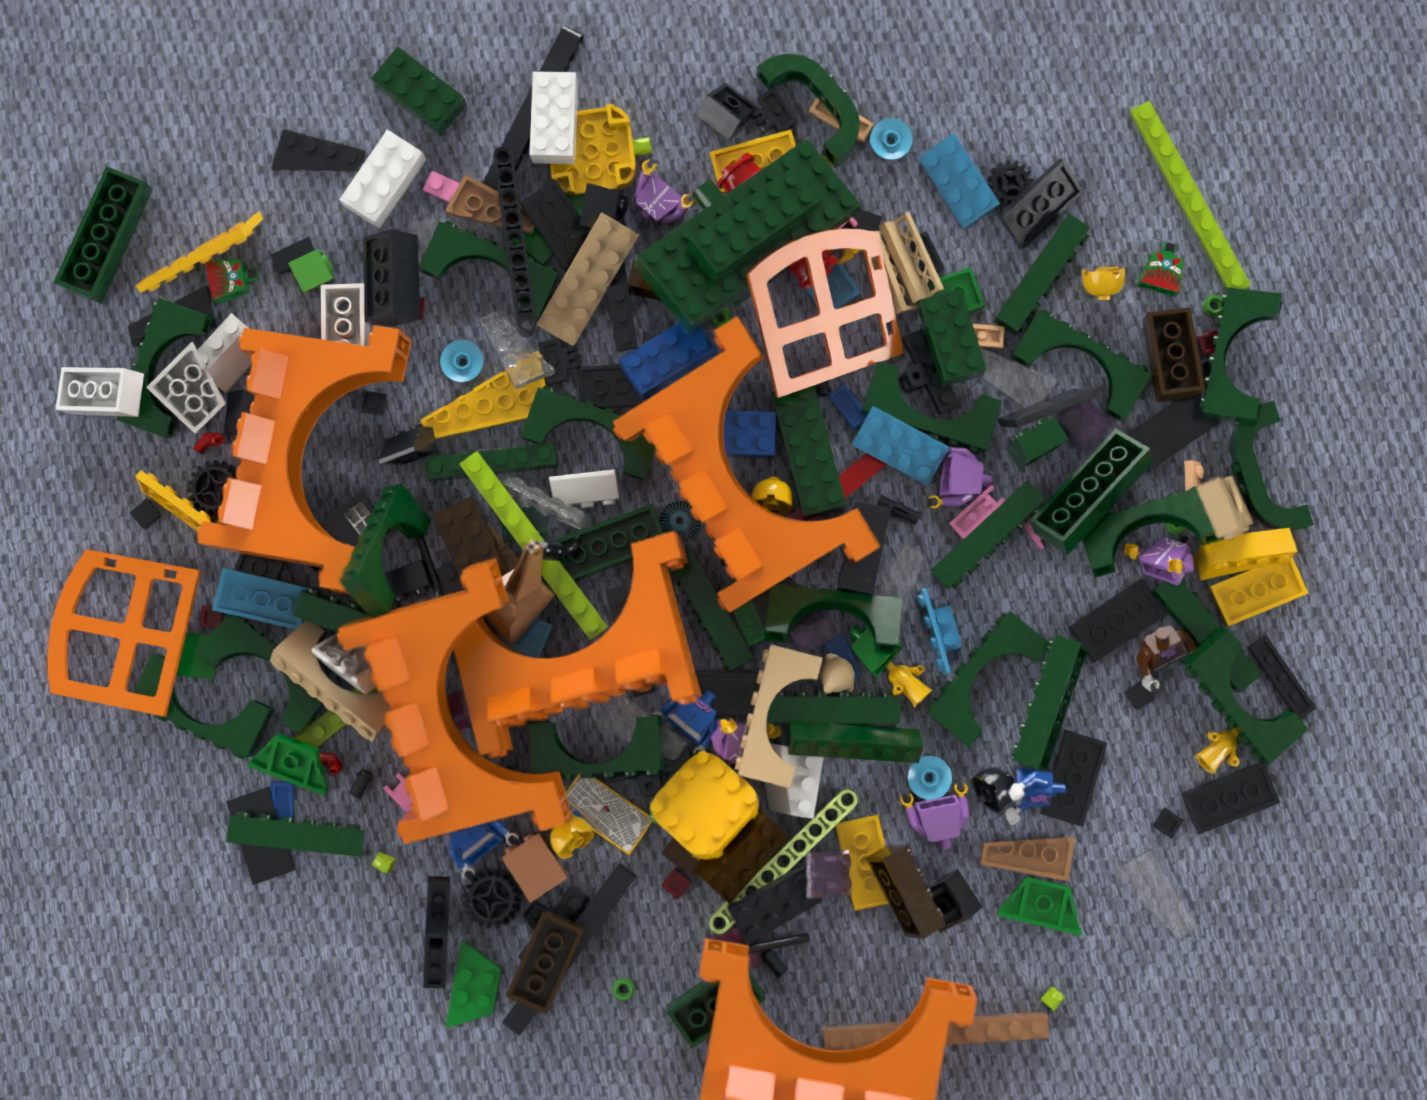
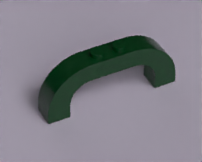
(825, 88)
(1251, 481)

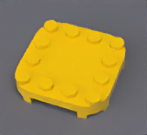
(602, 152)
(705, 805)

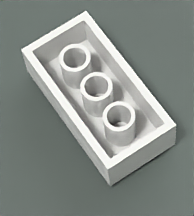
(554, 118)
(383, 179)
(344, 314)
(99, 391)

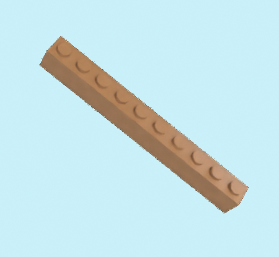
(984, 1029)

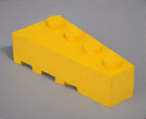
(1244, 553)

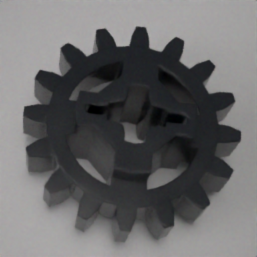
(1003, 177)

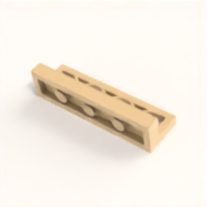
(908, 261)
(897, 291)

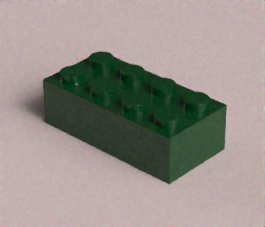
(419, 91)
(951, 337)
(695, 1009)

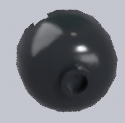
(994, 787)

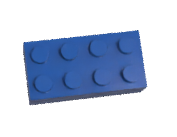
(666, 359)
(750, 434)

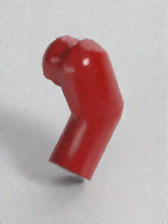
(208, 439)
(331, 762)

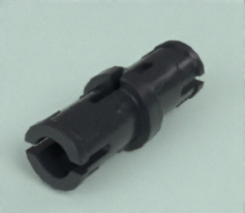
(911, 516)

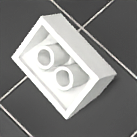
(223, 354)
(586, 488)

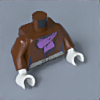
(1161, 650)

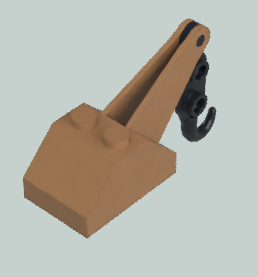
(526, 590)

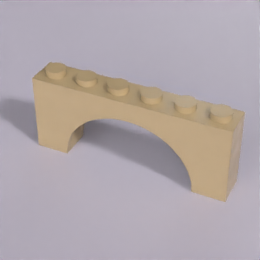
(1225, 507)
(296, 660)
(758, 756)

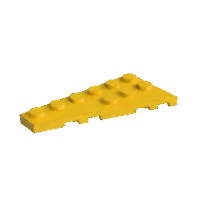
(201, 254)
(484, 407)

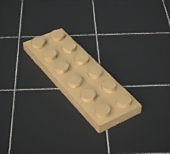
(587, 279)

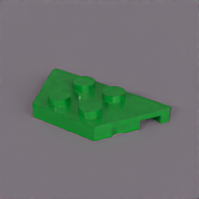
(292, 762)
(1042, 905)
(473, 987)

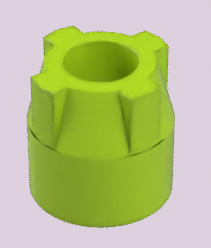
(642, 146)
(384, 862)
(1052, 998)

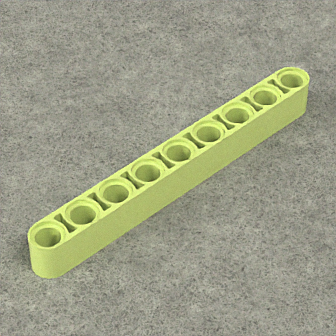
(787, 849)

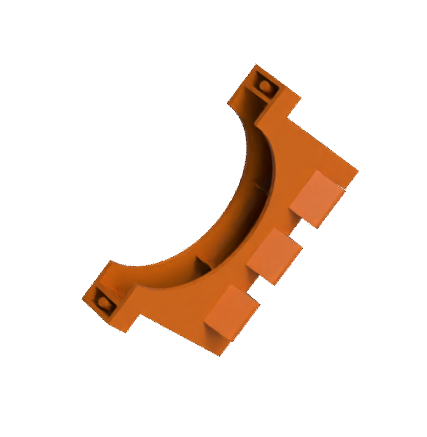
(292, 388)
(689, 436)
(637, 651)
(447, 777)
(760, 1062)

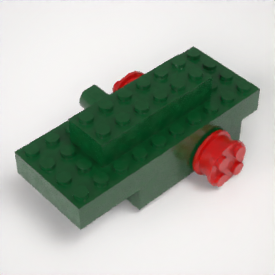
(707, 258)

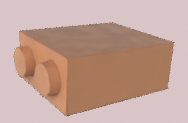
(534, 866)

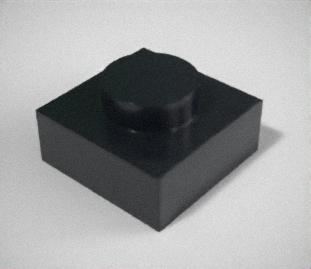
(374, 403)

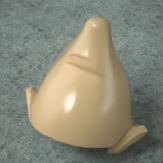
(836, 674)

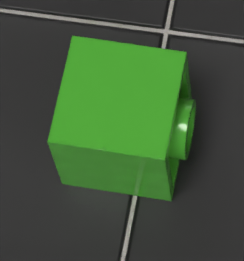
(312, 269)

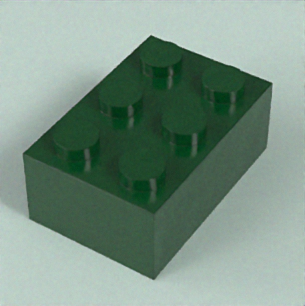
(1036, 442)

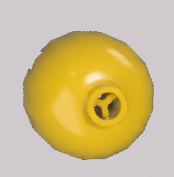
(1104, 281)
(773, 495)
(570, 836)

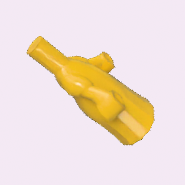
(908, 684)
(1215, 753)

